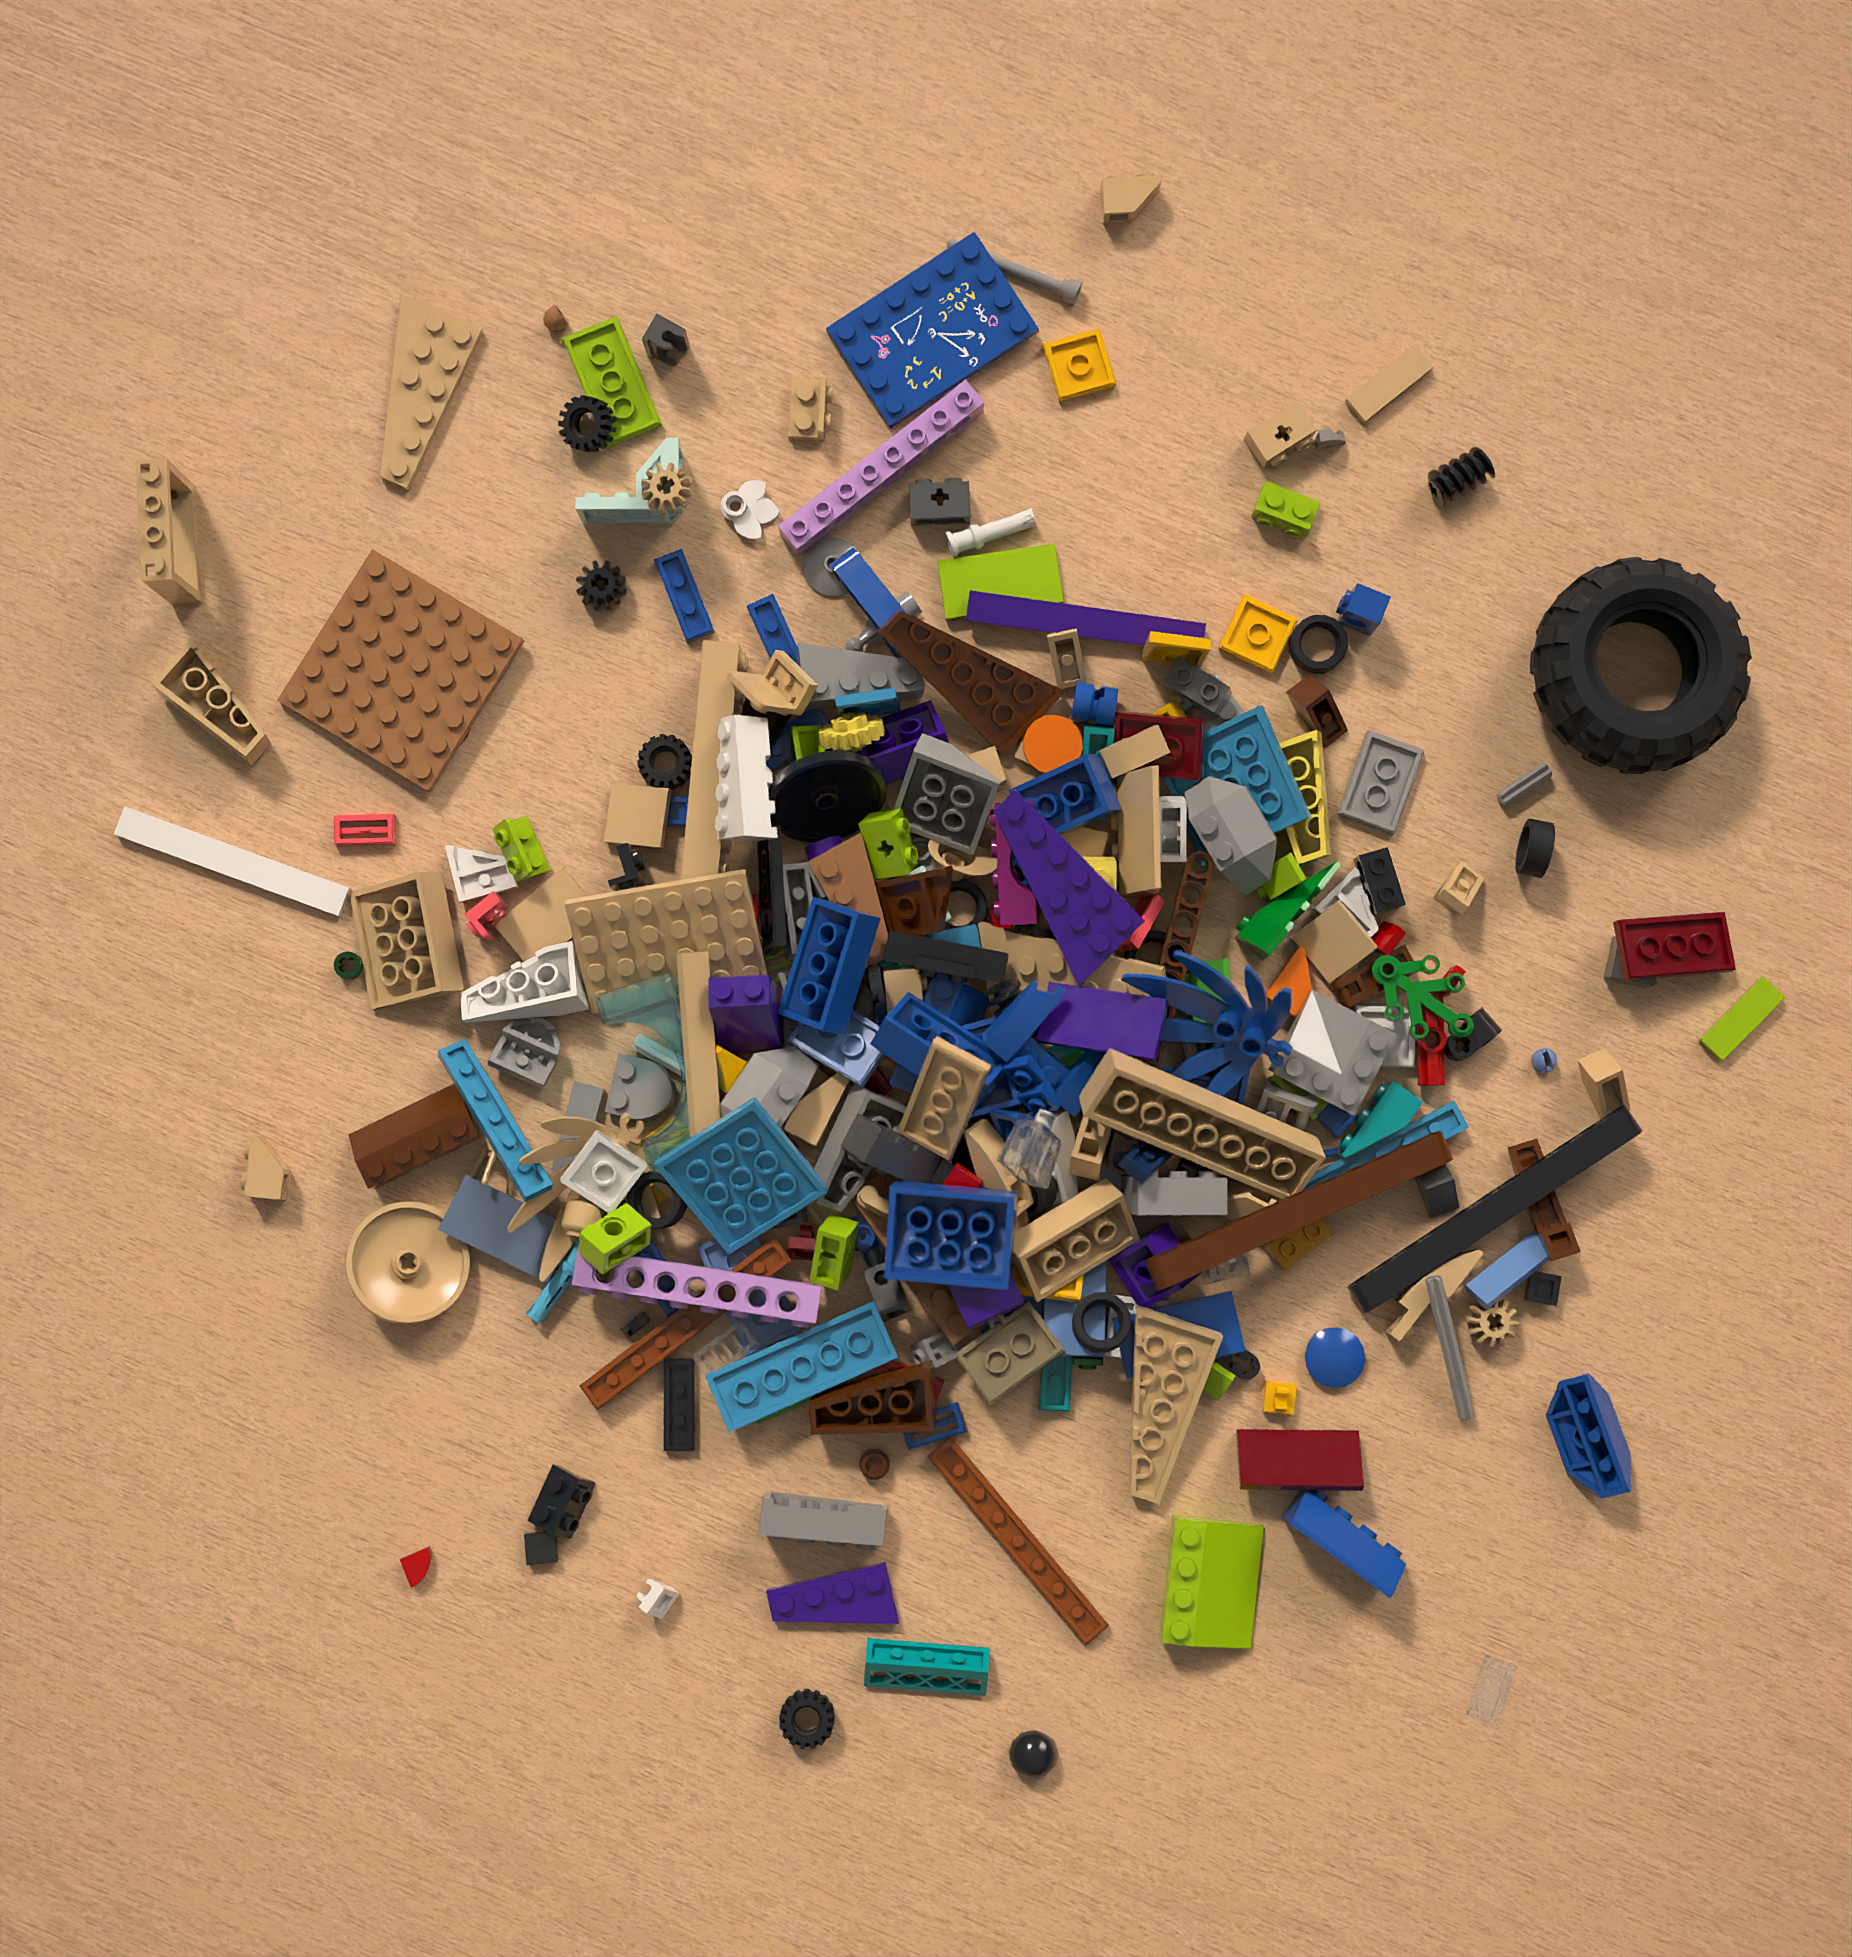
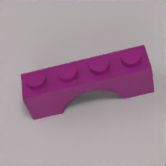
(1016, 901)

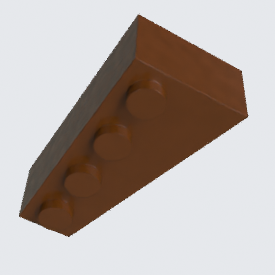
(878, 1404)

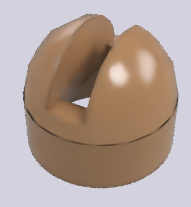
(555, 319)

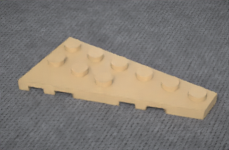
(426, 371)

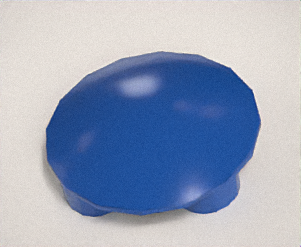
(1334, 1357)

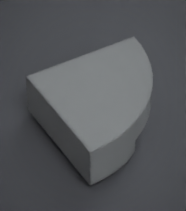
(1327, 438)

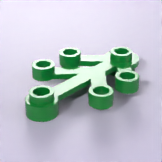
(1419, 993)

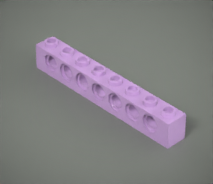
(881, 468)
(806, 1294)

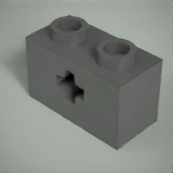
(924, 505)
(1197, 687)

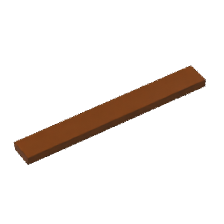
(675, 1331)
(1018, 1540)

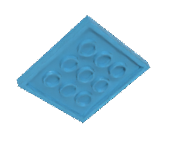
(1251, 756)
(741, 1175)

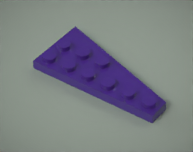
(1075, 899)

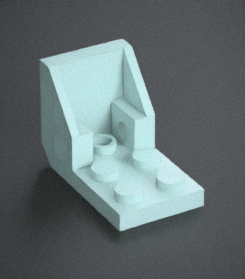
(626, 509)

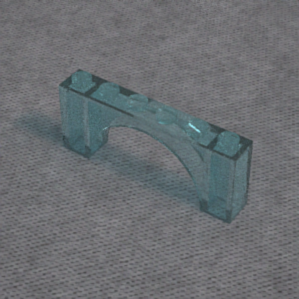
(655, 1006)

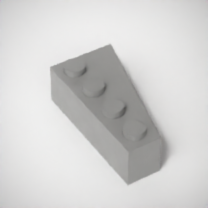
(853, 672)
(822, 1520)

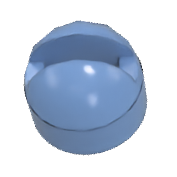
(1538, 1060)

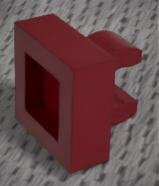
(804, 1245)

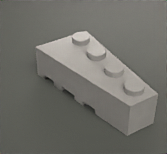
(833, 1166)

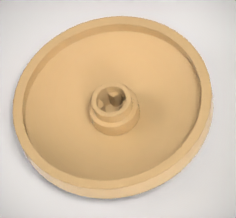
(405, 1265)

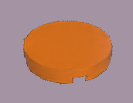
(1051, 743)

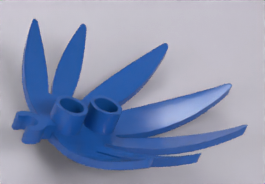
(1241, 1028)

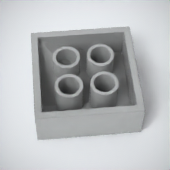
(946, 795)
(1334, 1052)

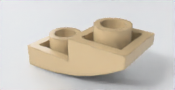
(1134, 751)

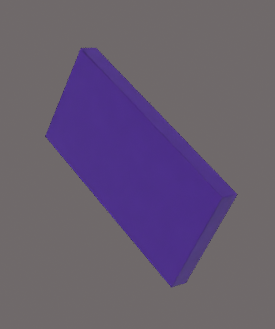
(1105, 1020)

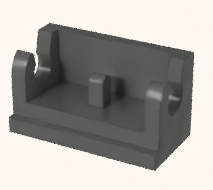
(663, 336)

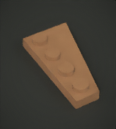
(848, 881)

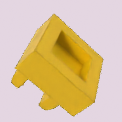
(1279, 1397)

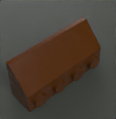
(413, 1137)

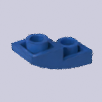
(1034, 1086)

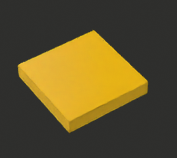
(1079, 365)
(1258, 633)

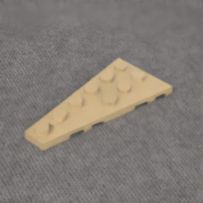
(1043, 961)
(1168, 1379)

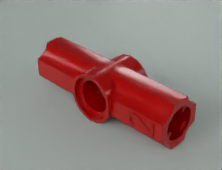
(1431, 1060)

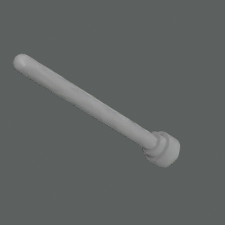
(1067, 289)

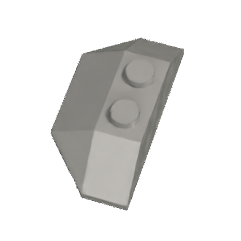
(1233, 832)
(775, 1080)

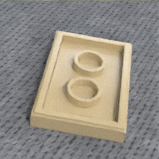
(541, 917)

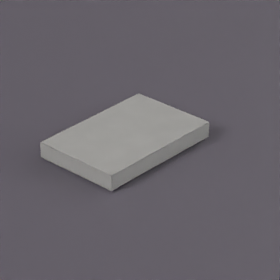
(1380, 782)

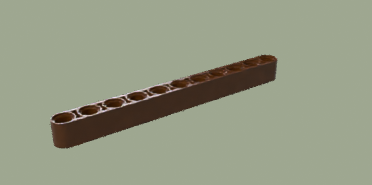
(1177, 971)
(1298, 1210)

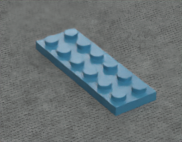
(801, 1366)

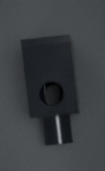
(888, 1298)

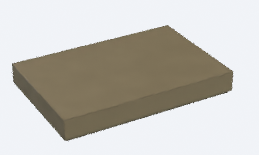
(1009, 1353)

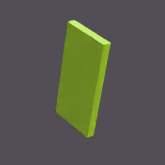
(612, 375)
(1016, 573)

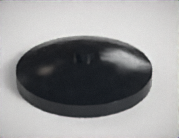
(826, 795)

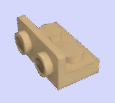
(808, 408)

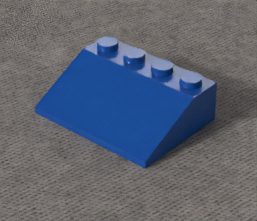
(950, 1234)

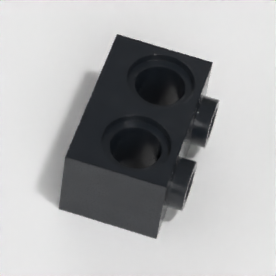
(1379, 881)

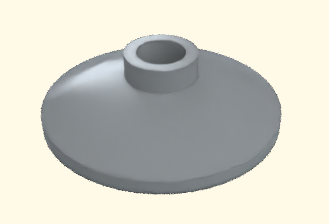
(815, 565)

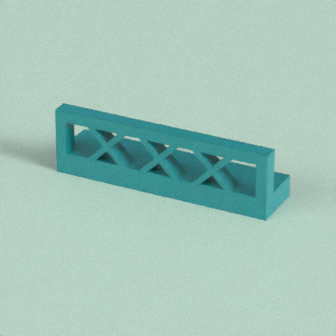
(926, 1662)

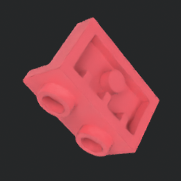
(488, 910)

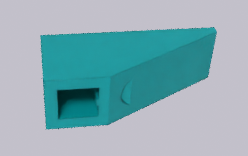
(1387, 1115)

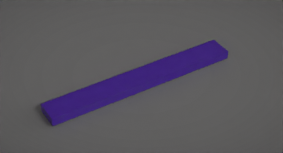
(1061, 617)

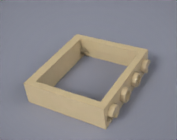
(168, 531)

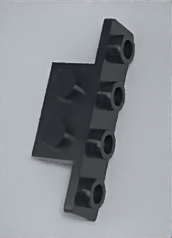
(946, 957)

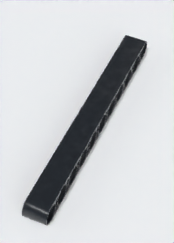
(1494, 1209)

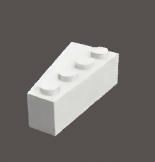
(744, 780)

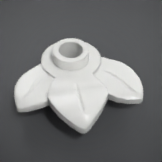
(753, 511)

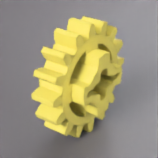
(851, 732)

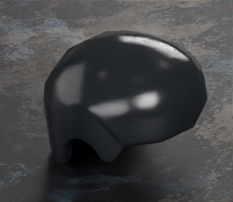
(1033, 1754)

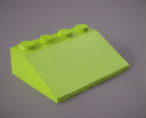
(1211, 1583)

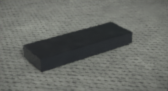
(679, 1404)

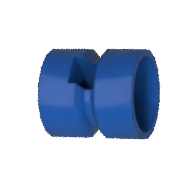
(1094, 704)

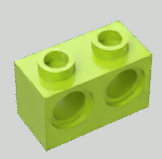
(834, 1252)

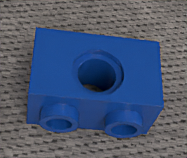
(1362, 609)

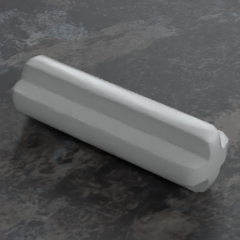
(1524, 784)

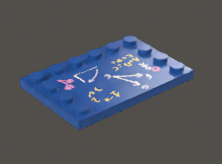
(932, 329)

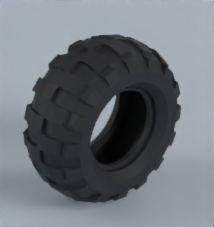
(1690, 616)

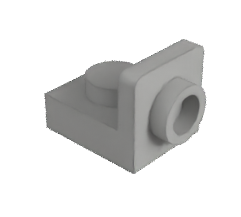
(935, 1349)

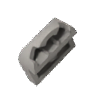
(527, 1051)
(640, 1089)

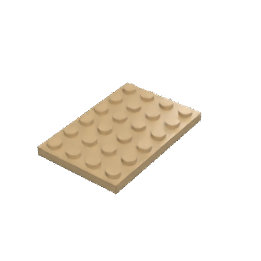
(641, 930)

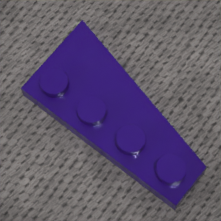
(841, 1597)

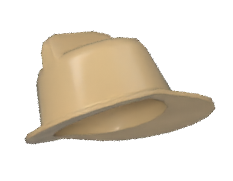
(963, 864)

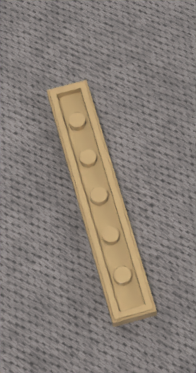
(698, 1041)

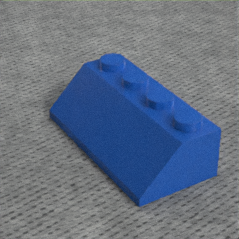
(828, 966)
(954, 1001)
(912, 1028)
(1345, 1541)

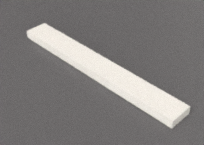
(232, 861)

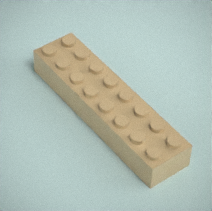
(716, 699)
(1200, 1125)

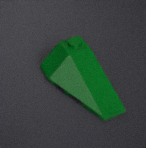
(1273, 922)

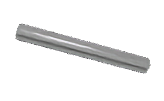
(1449, 1347)

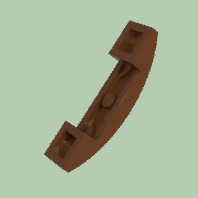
(1545, 1214)

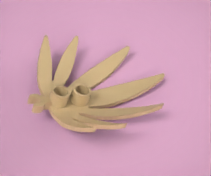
(558, 1242)

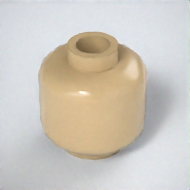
(578, 1215)

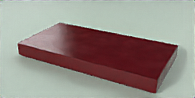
(1674, 946)
(1299, 1460)

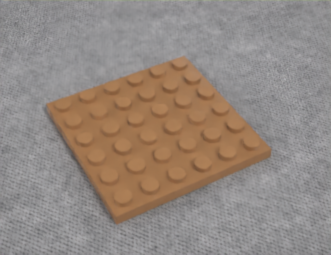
(401, 670)

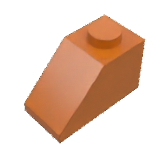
(1294, 976)

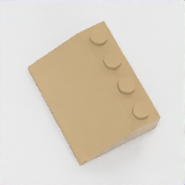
(1137, 833)
(406, 940)

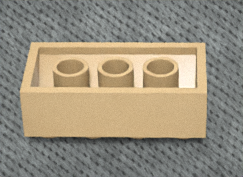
(1073, 1239)

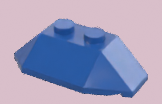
(1590, 1436)

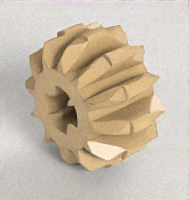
(678, 488)
(1492, 1333)

